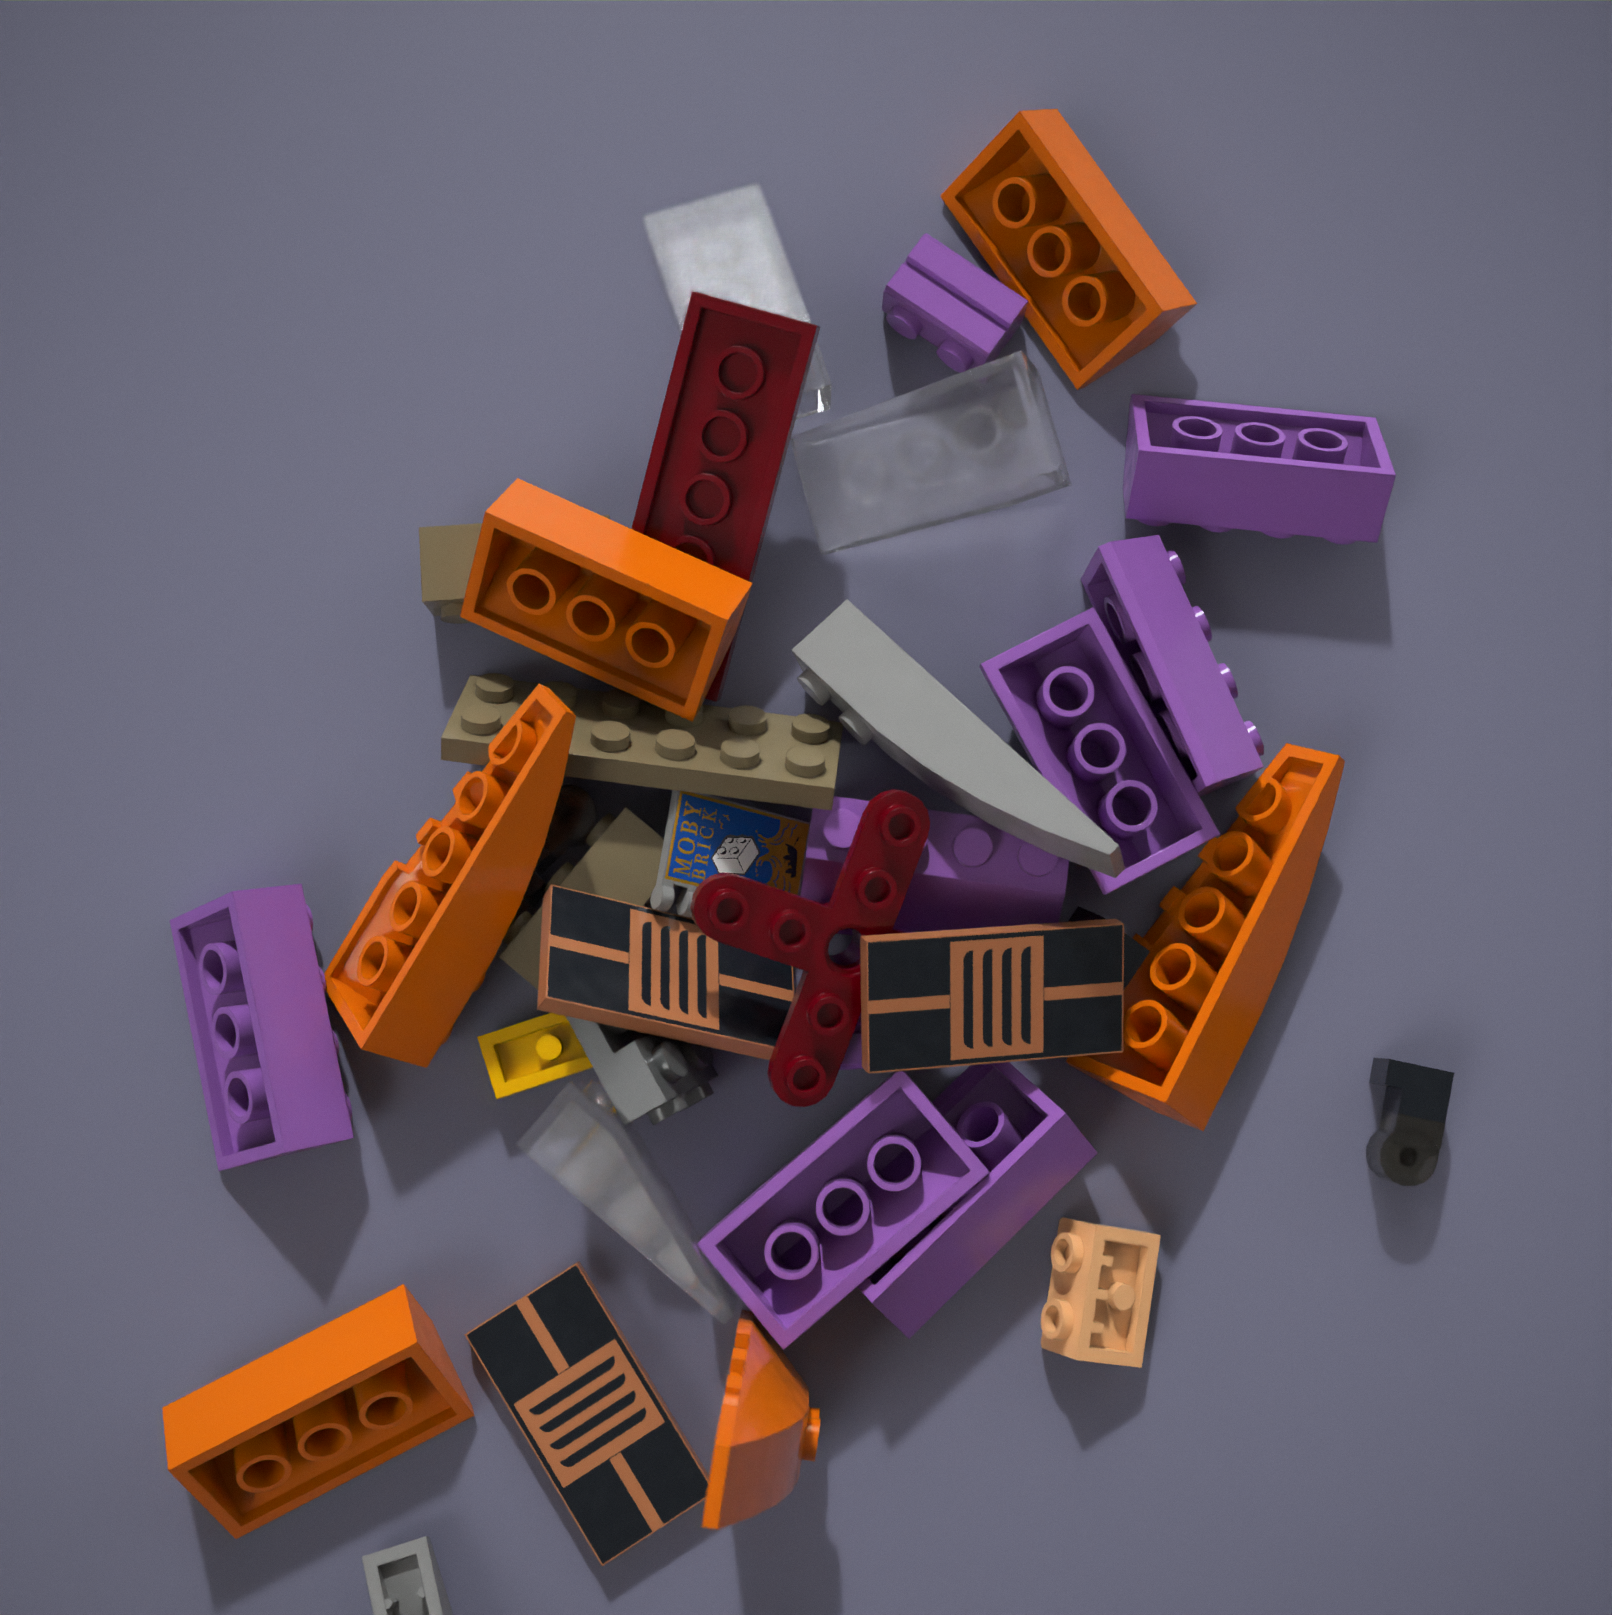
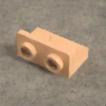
(1099, 1293)

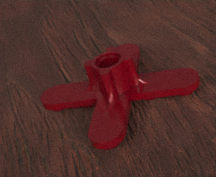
(799, 935)

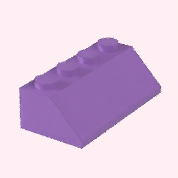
(1256, 469)
(1168, 653)
(1100, 743)
(963, 878)
(261, 1025)
(1029, 1158)
(842, 1207)

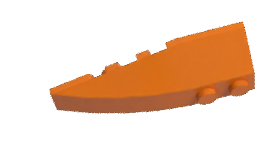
(447, 910)
(1222, 944)
(760, 1430)

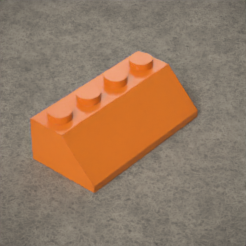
(1066, 246)
(603, 598)
(314, 1413)

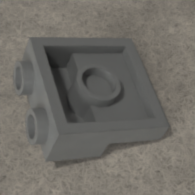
(646, 1071)

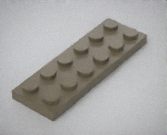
(636, 743)

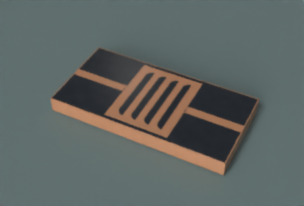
(657, 975)
(991, 995)
(590, 1413)

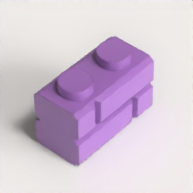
(952, 305)

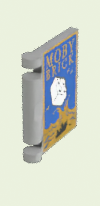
(721, 836)

